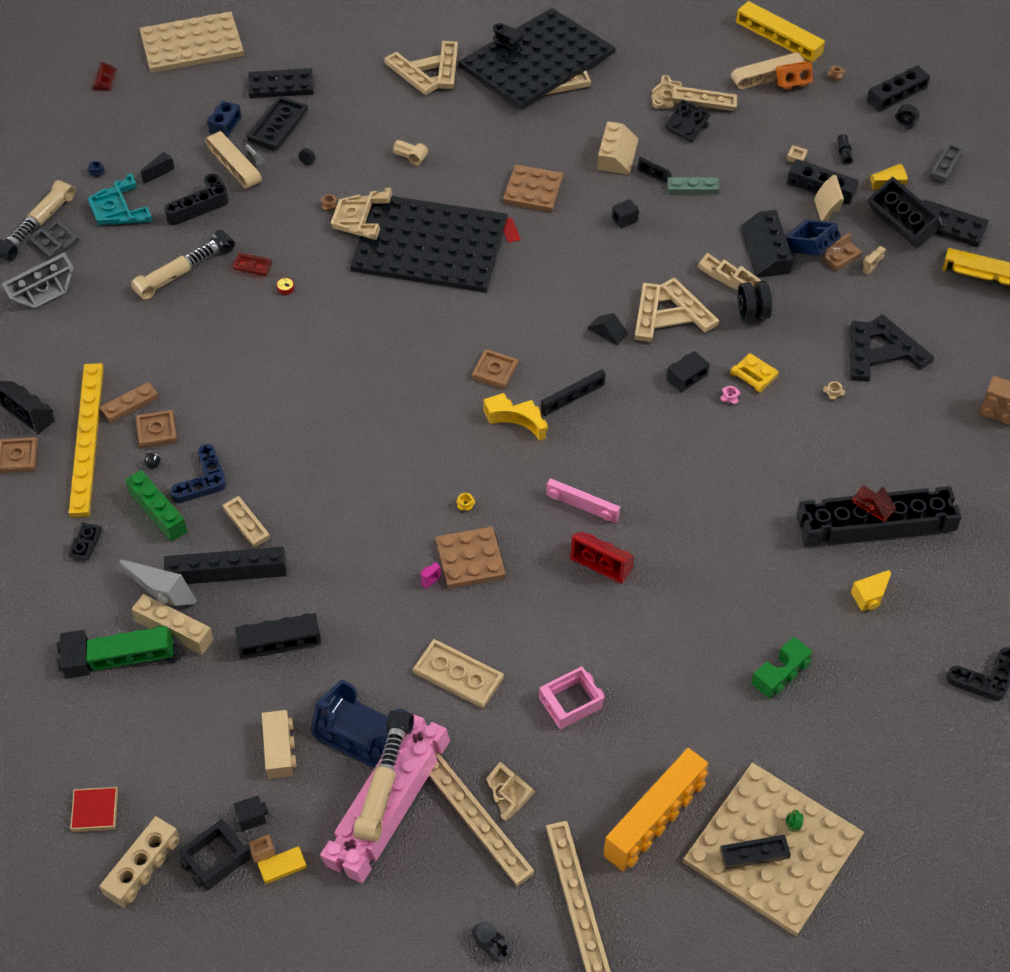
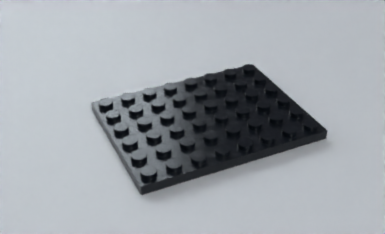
(546, 57)
(431, 243)

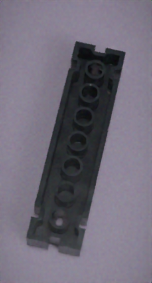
(843, 521)

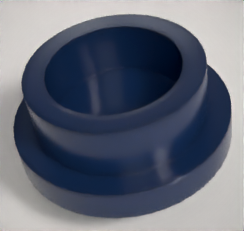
(96, 168)

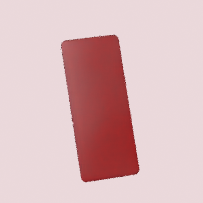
(511, 231)

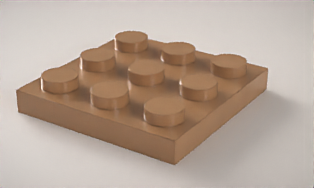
(533, 188)
(470, 557)

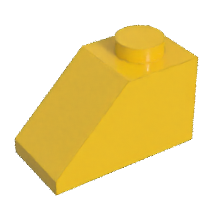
(870, 591)

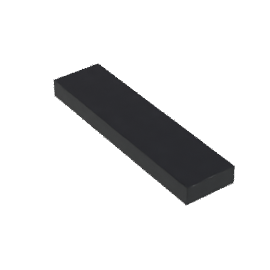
(573, 392)

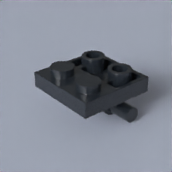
(687, 120)

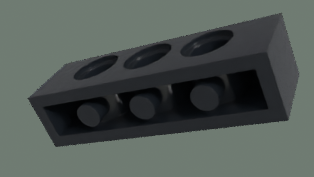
(898, 88)
(813, 177)

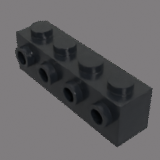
(277, 635)

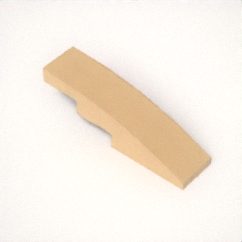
(726, 272)

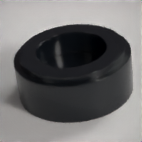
(306, 156)

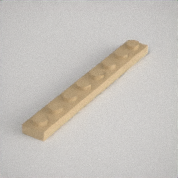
(480, 822)
(577, 898)

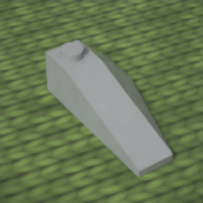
(162, 584)

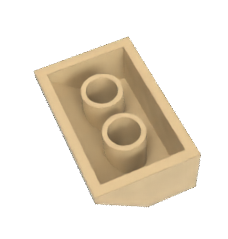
(617, 149)

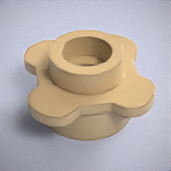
(834, 390)

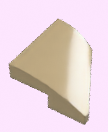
(508, 790)

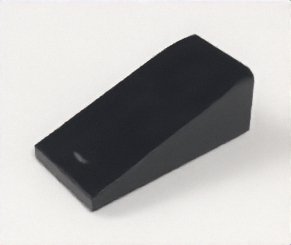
(159, 166)

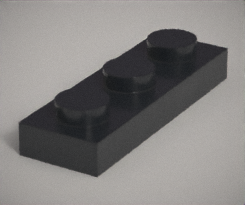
(755, 852)

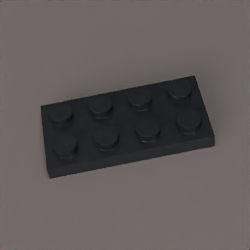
(280, 83)
(277, 123)
(959, 225)

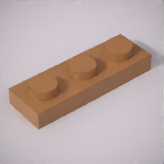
(129, 402)

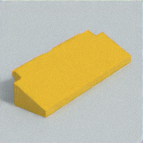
(978, 266)

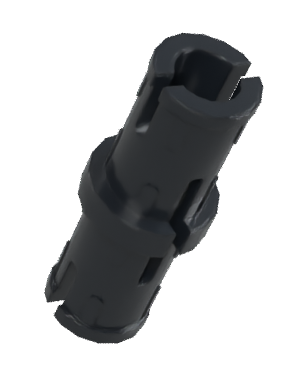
(845, 149)

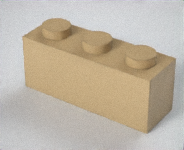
(278, 744)

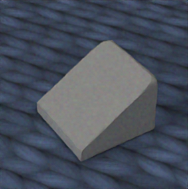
(254, 156)

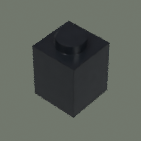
(625, 213)
(250, 813)

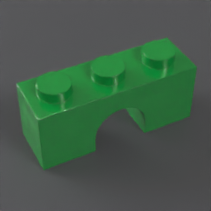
(772, 679)

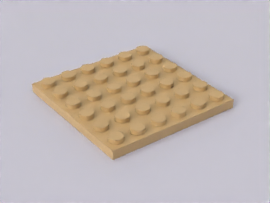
(779, 889)

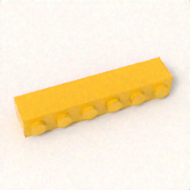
(780, 31)

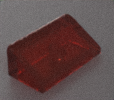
(104, 77)

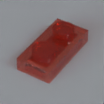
(252, 264)

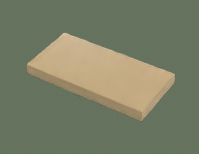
(458, 673)

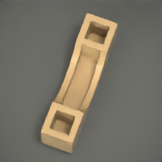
(189, 631)

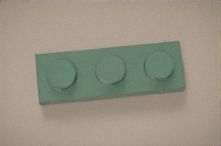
(693, 185)

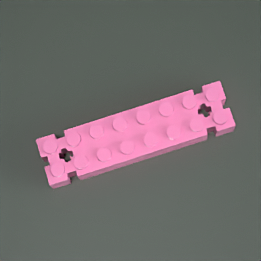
(412, 769)

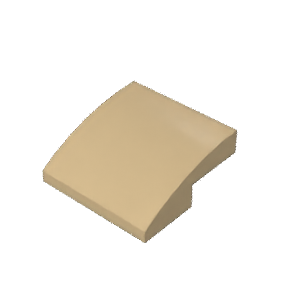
(829, 198)

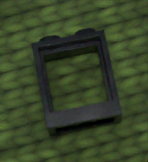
(239, 857)

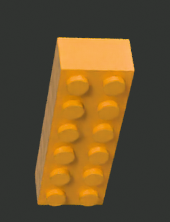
(655, 810)

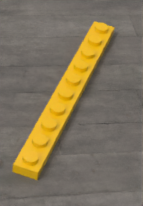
(86, 441)

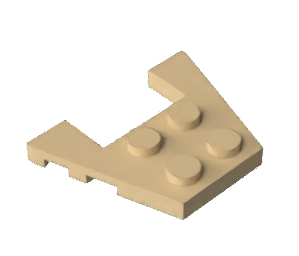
(353, 212)

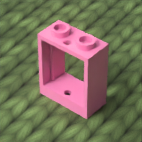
(547, 697)

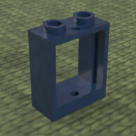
(826, 233)

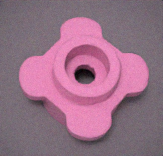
(730, 395)

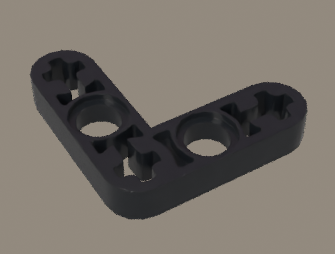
(988, 683)

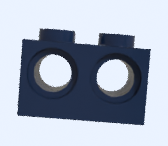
(224, 118)

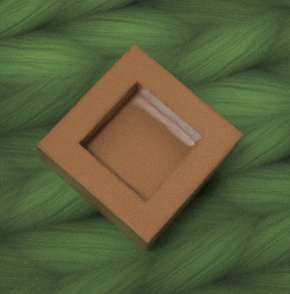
(262, 848)

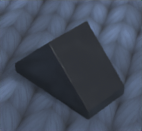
(609, 328)

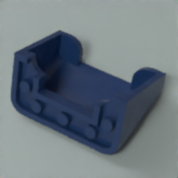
(350, 725)

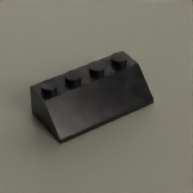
(767, 244)

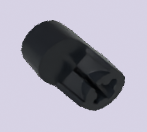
(491, 941)

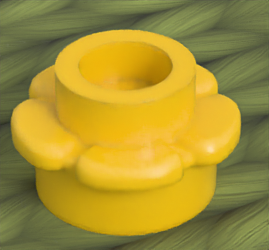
(465, 498)

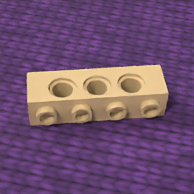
(156, 832)

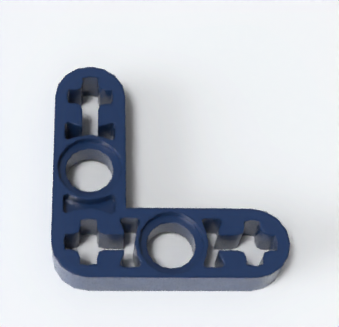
(210, 477)

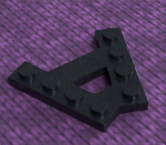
(900, 346)

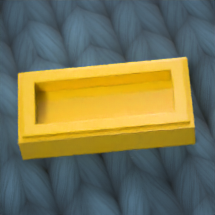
(282, 865)

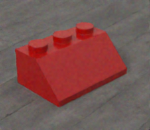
(601, 556)

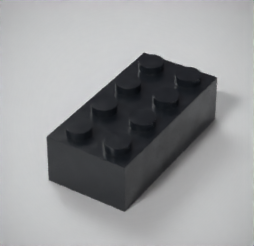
(905, 212)

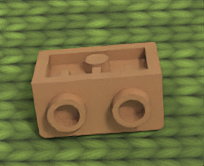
(841, 253)

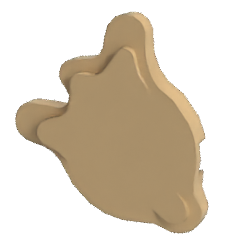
(662, 94)

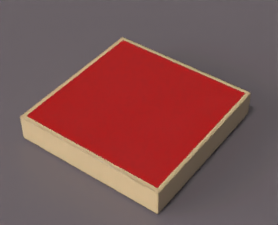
(94, 809)

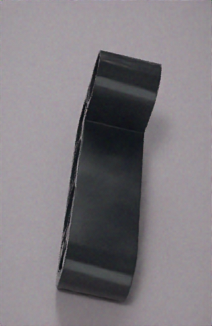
(198, 203)

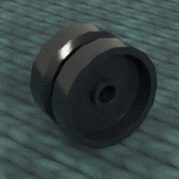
(754, 301)

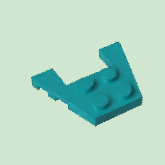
(111, 207)

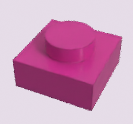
(430, 575)

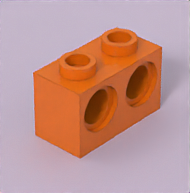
(794, 71)

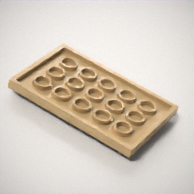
(191, 42)

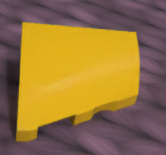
(880, 178)

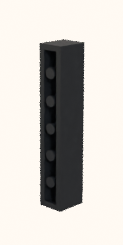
(228, 565)

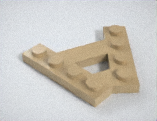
(413, 70)
(688, 309)

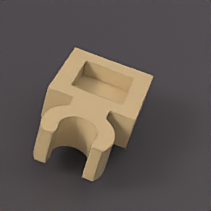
(872, 260)

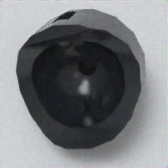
(907, 116)

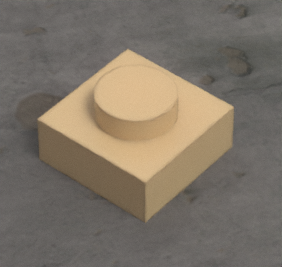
(796, 153)

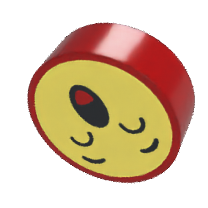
(285, 286)

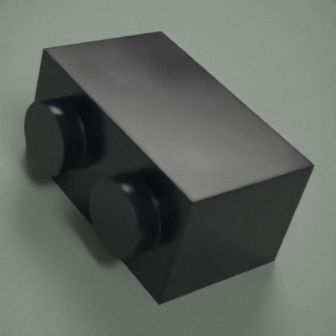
(687, 371)
(73, 654)

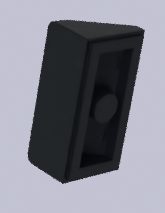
(653, 170)

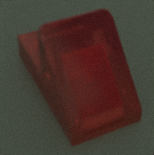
(875, 503)

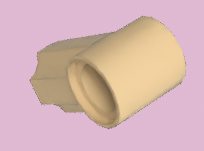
(414, 153)

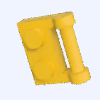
(757, 369)

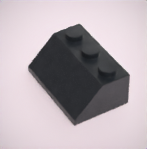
(25, 406)

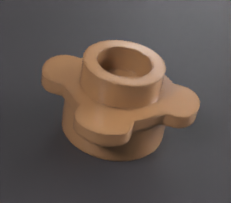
(836, 73)
(328, 202)

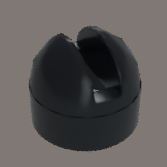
(152, 460)

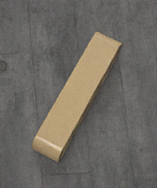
(762, 72)
(233, 160)

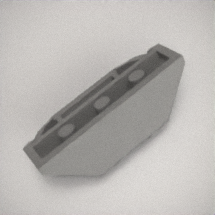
(40, 282)

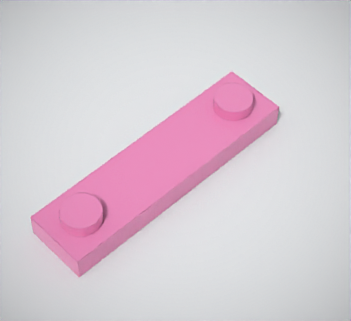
(583, 500)

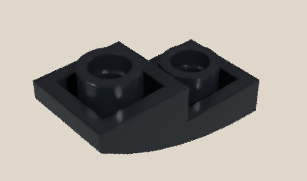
(86, 541)

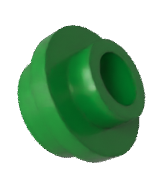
(794, 820)

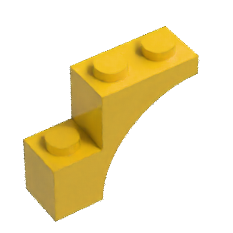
(526, 414)

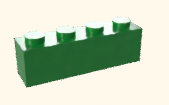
(156, 505)
(129, 648)

